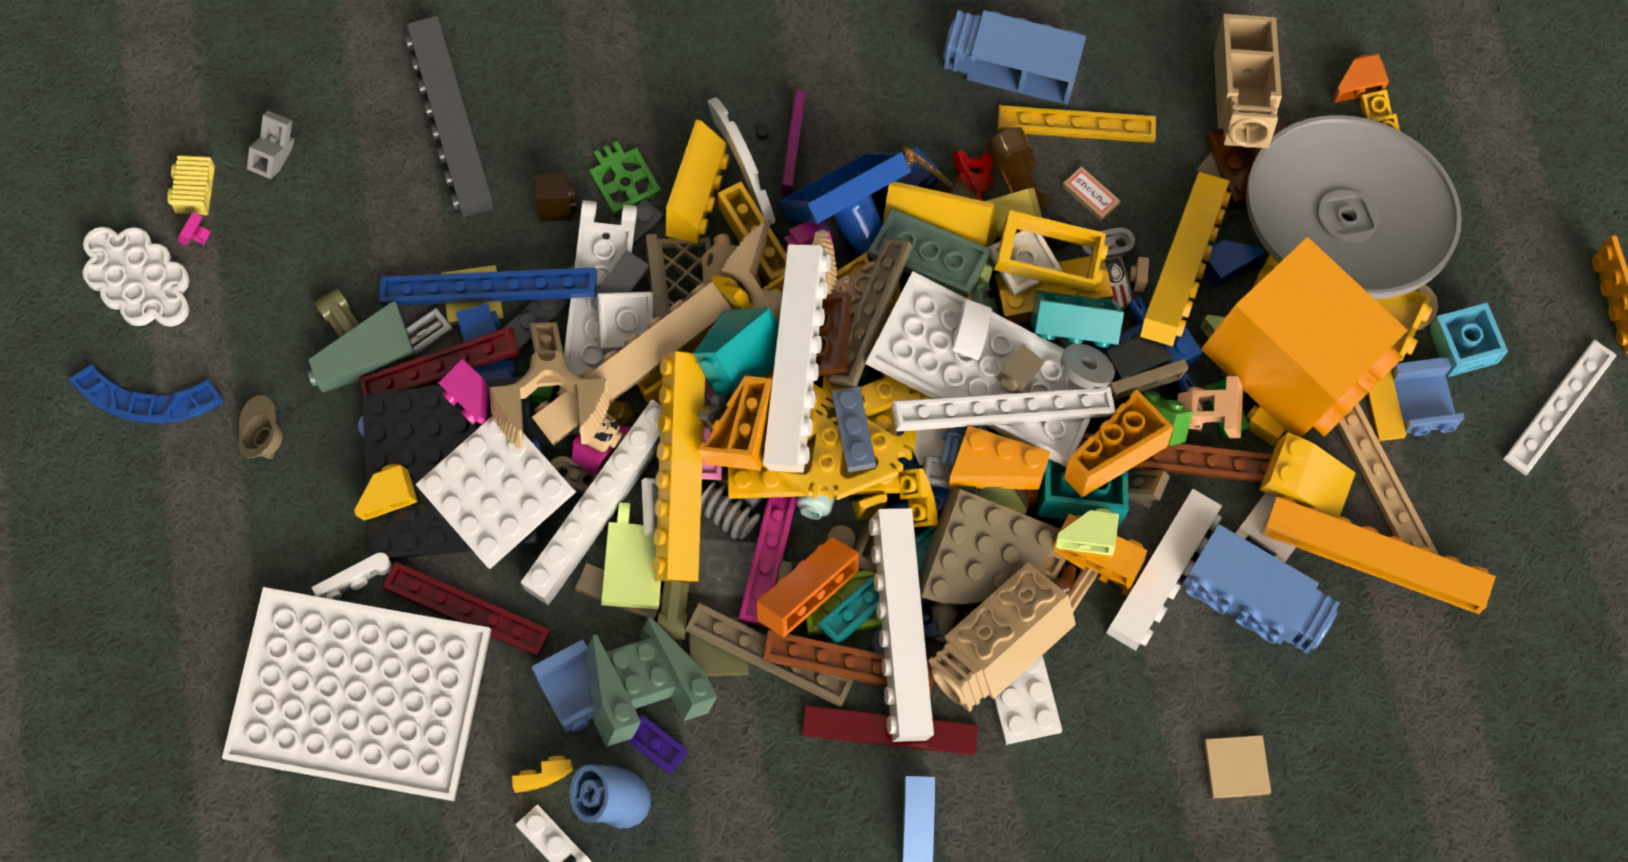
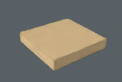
(1237, 767)

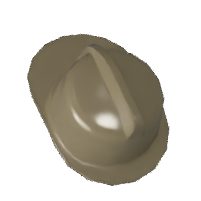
(258, 429)

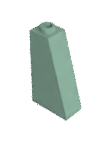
(366, 349)

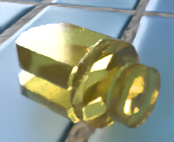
(624, 413)

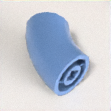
(609, 796)

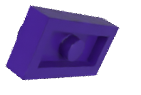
(658, 746)

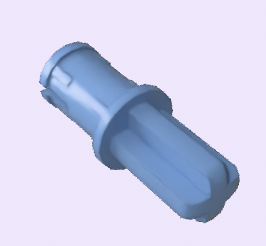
(952, 440)

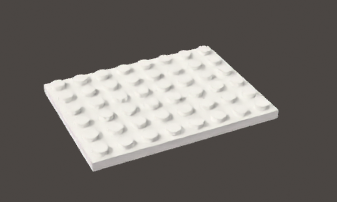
(357, 694)

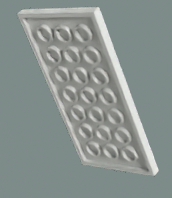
(919, 353)

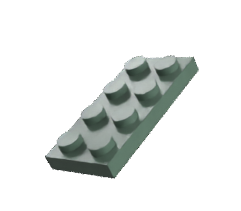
(935, 252)

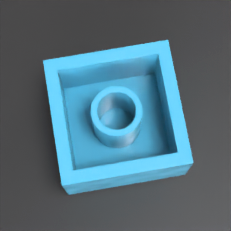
(1468, 339)

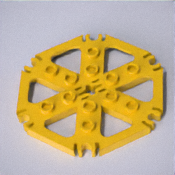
(828, 444)

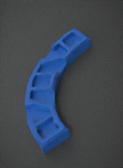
(143, 406)

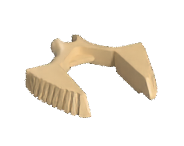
(746, 260)
(507, 404)

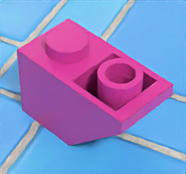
(469, 390)

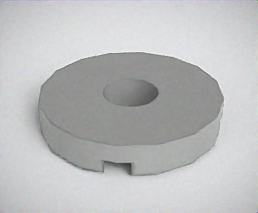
(1079, 357)

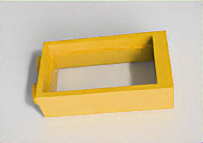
(1057, 230)

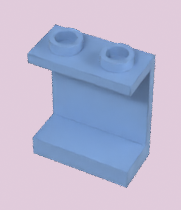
(1425, 396)
(567, 686)

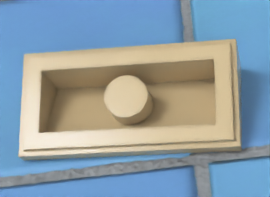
(545, 339)

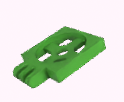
(614, 161)

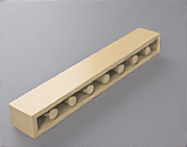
(638, 358)

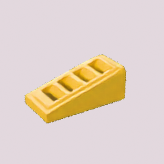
(868, 505)

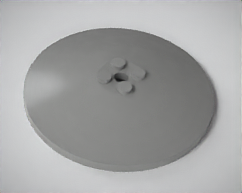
(1372, 172)

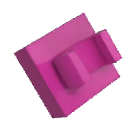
(193, 231)

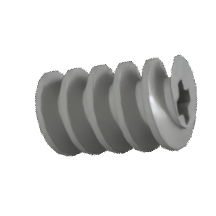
(727, 512)

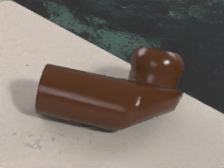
(1067, 578)

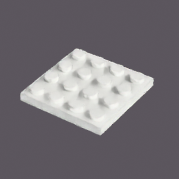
(494, 491)

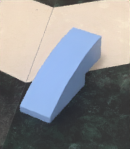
(918, 819)

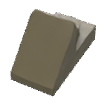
(1146, 486)

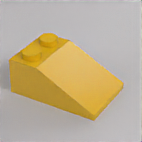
(1307, 475)

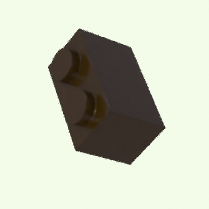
(555, 197)

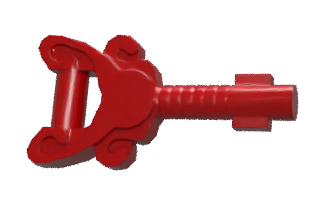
(980, 181)

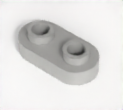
(1111, 238)

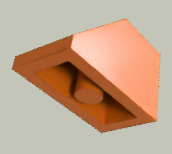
(1363, 77)

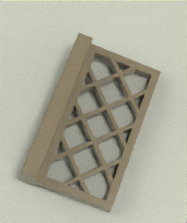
(657, 271)

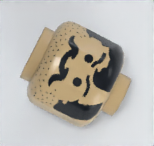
(606, 435)

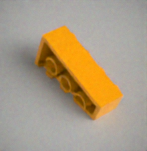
(1119, 445)

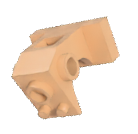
(1226, 406)

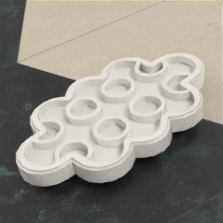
(136, 276)

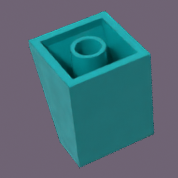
(738, 346)

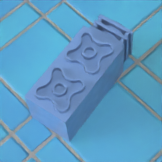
(1014, 54)
(1260, 592)

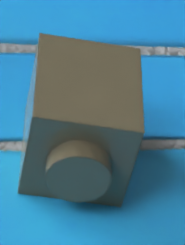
(1020, 370)

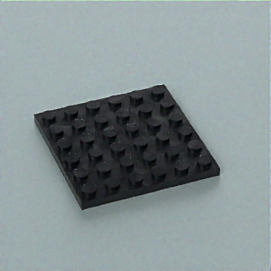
(418, 432)

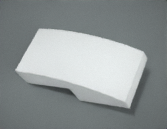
(972, 329)

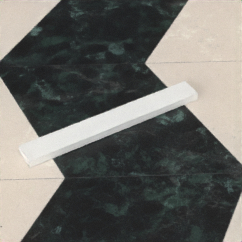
(1002, 408)

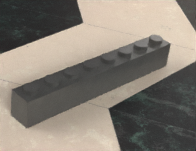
(450, 117)

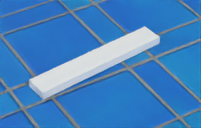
(1559, 407)

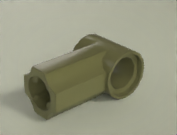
(336, 312)
(673, 613)

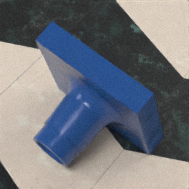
(848, 197)

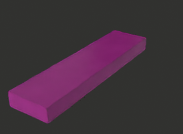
(793, 143)

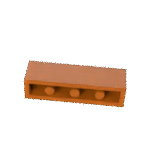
(807, 586)

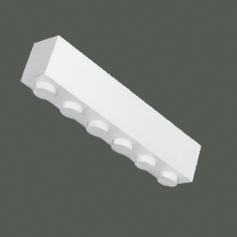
(1164, 569)

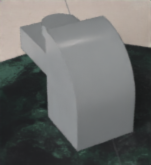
(273, 147)

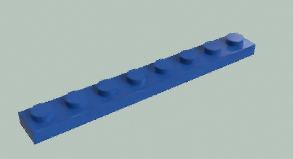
(488, 286)

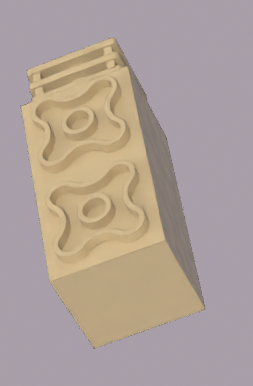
(1247, 79)
(1002, 637)

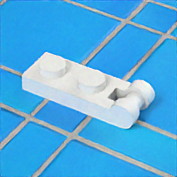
(353, 577)
(549, 837)

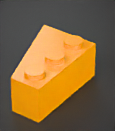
(741, 432)
(997, 462)
(1120, 568)

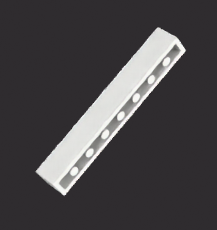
(796, 358)
(595, 507)
(902, 625)

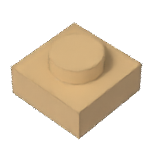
(1139, 274)

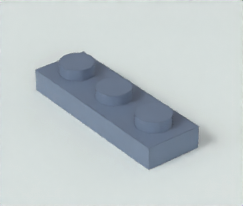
(853, 429)

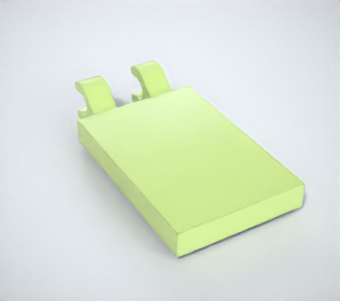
(629, 565)

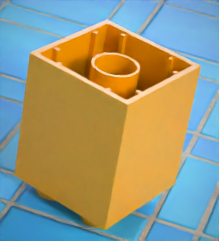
(1307, 342)

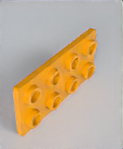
(1614, 285)

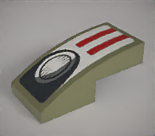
(1119, 281)

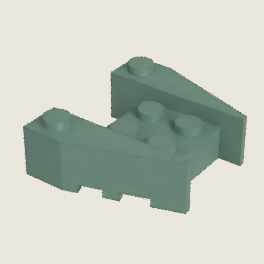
(640, 676)

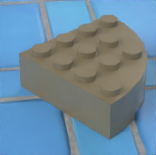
(980, 549)

